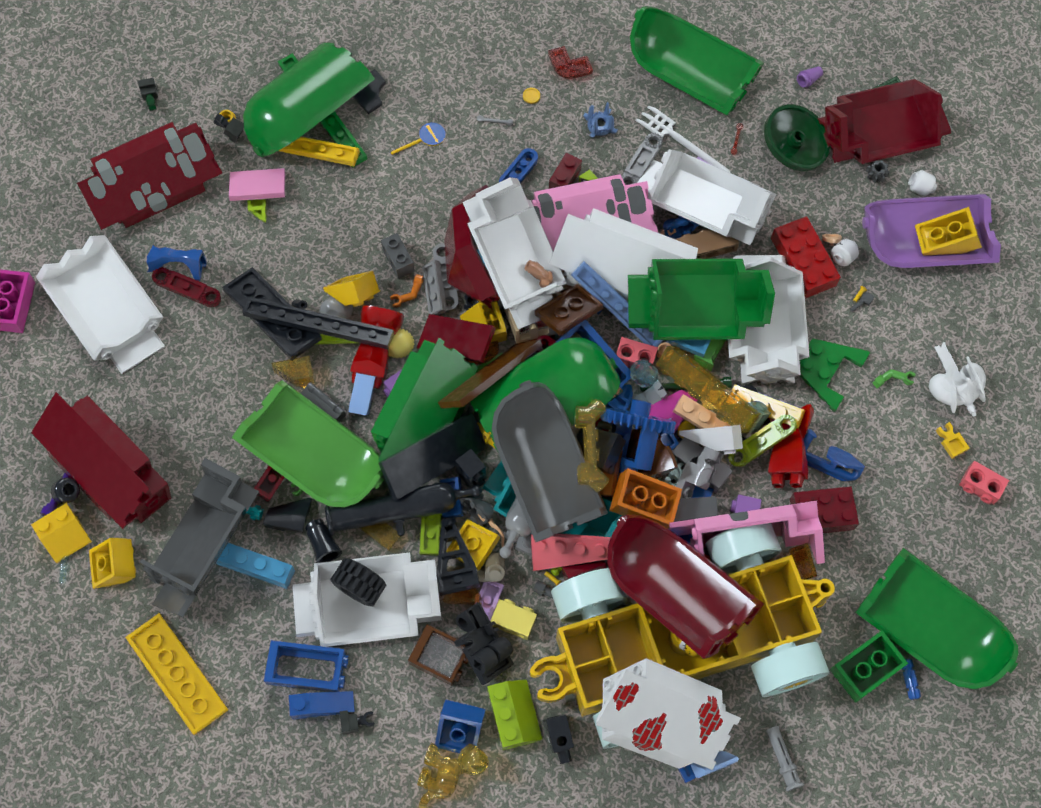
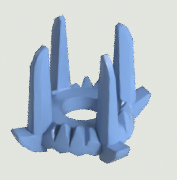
(593, 118)

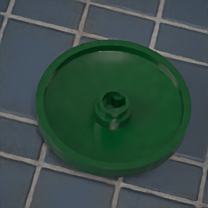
(796, 137)

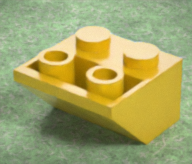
(482, 314)

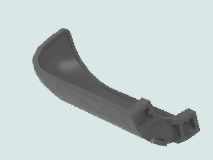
(543, 461)

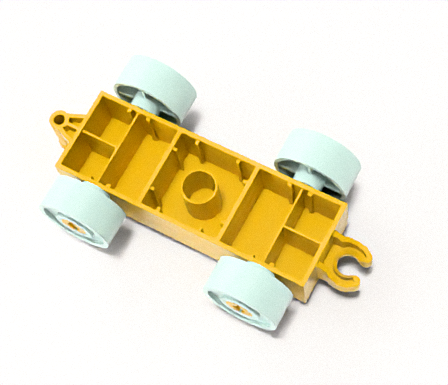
(614, 640)

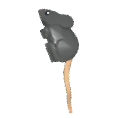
(480, 512)

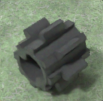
(877, 171)

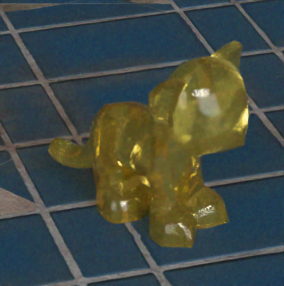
(470, 761)

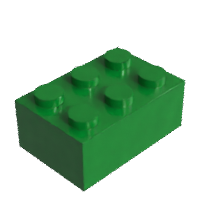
(868, 666)

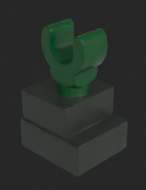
(149, 92)

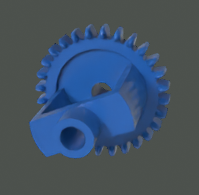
(649, 432)

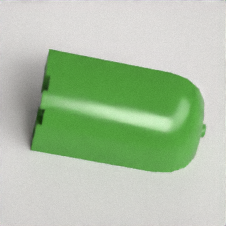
(310, 448)

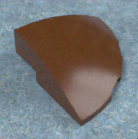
(663, 458)

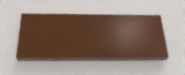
(490, 374)

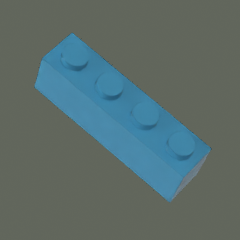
(256, 565)

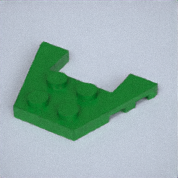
(822, 364)

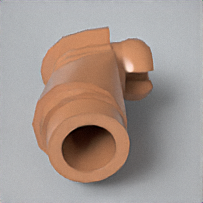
(539, 273)

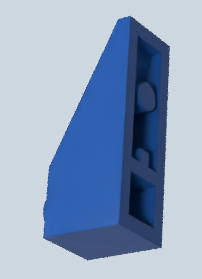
(320, 704)

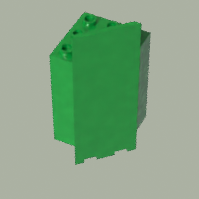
(699, 299)
(413, 402)

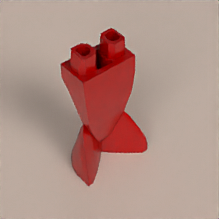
(372, 359)
(789, 455)

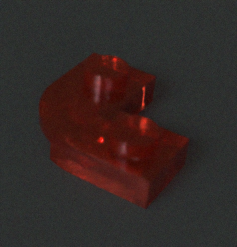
(569, 68)

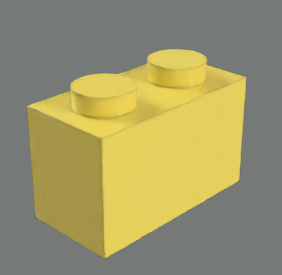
(513, 618)

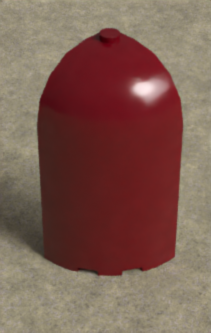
(678, 585)

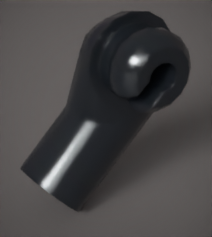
(299, 304)

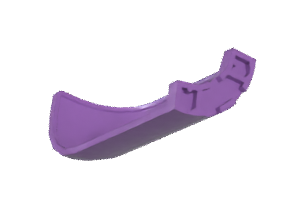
(895, 240)

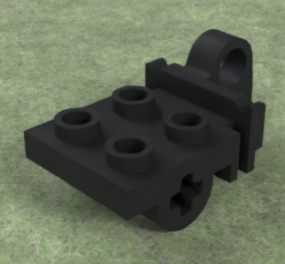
(484, 648)

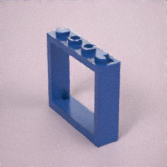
(586, 331)

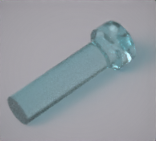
(63, 569)

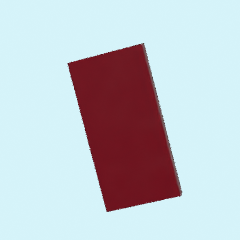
(466, 337)

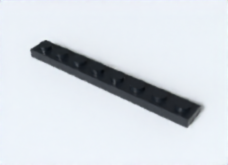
(318, 322)

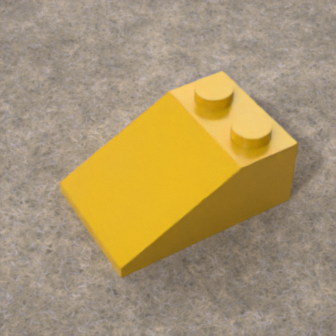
(949, 234)

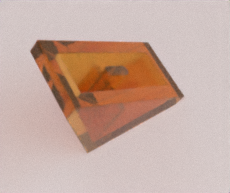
(803, 561)

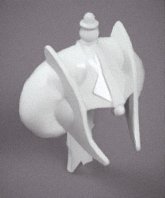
(958, 387)

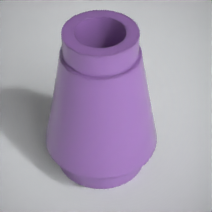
(809, 76)

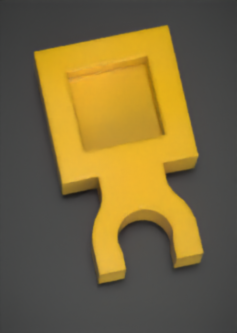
(953, 443)

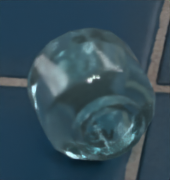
(644, 373)

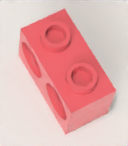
(636, 350)
(985, 478)

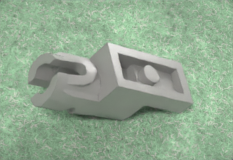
(700, 473)

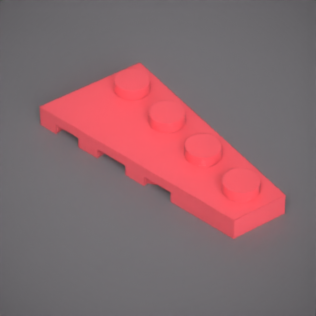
(568, 550)

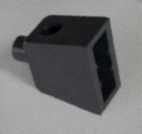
(557, 727)

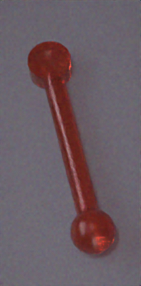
(739, 127)

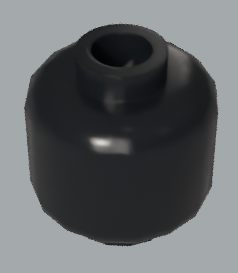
(71, 488)

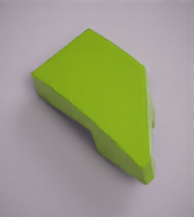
(258, 208)

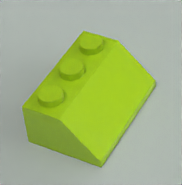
(514, 713)

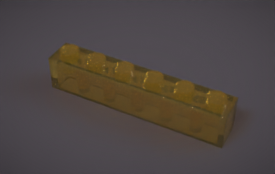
(707, 388)

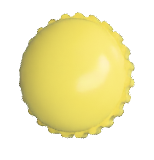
(401, 344)

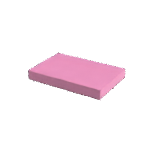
(257, 184)

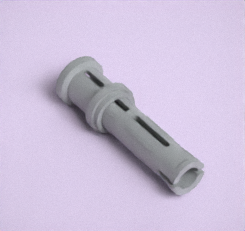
(787, 769)

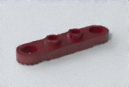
(186, 287)

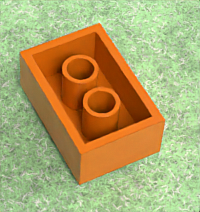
(645, 497)

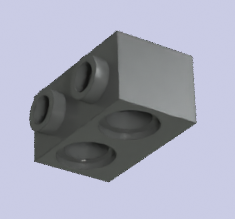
(397, 255)

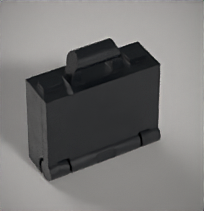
(609, 445)

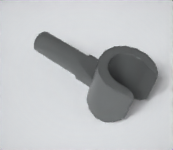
(866, 298)

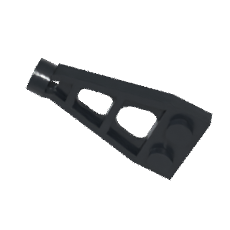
(459, 579)

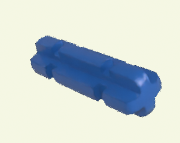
(911, 680)

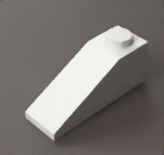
(717, 438)

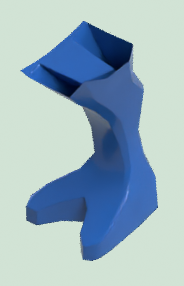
(192, 258)

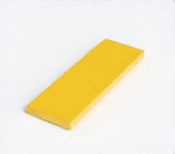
(176, 674)

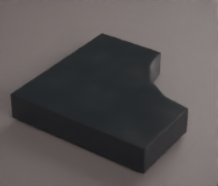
(369, 97)

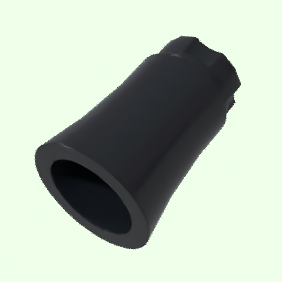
(322, 542)

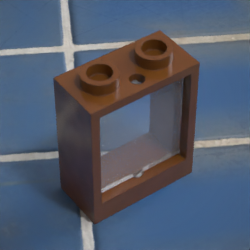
(438, 655)

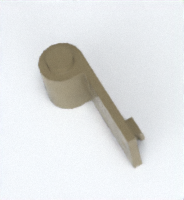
(492, 571)

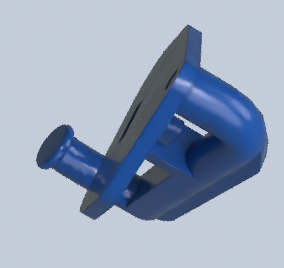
(836, 456)

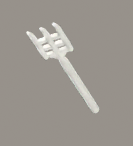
(668, 130)

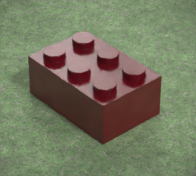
(835, 507)

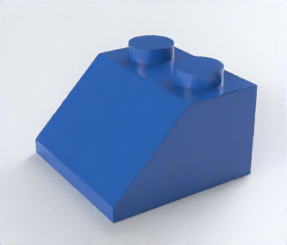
(459, 726)

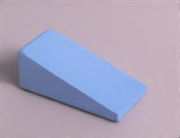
(362, 394)

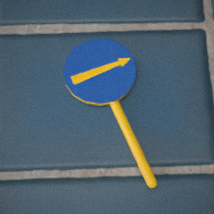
(430, 134)

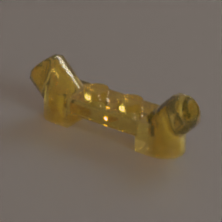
(588, 472)

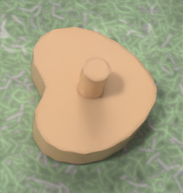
(832, 238)

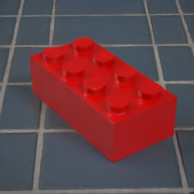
(807, 254)

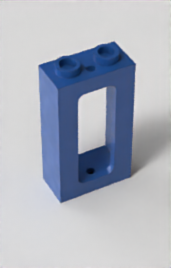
(280, 649)

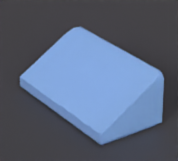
(722, 760)

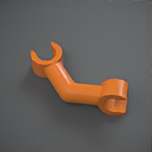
(418, 281)

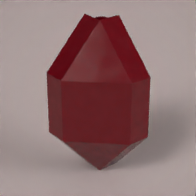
(463, 262)

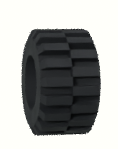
(358, 582)

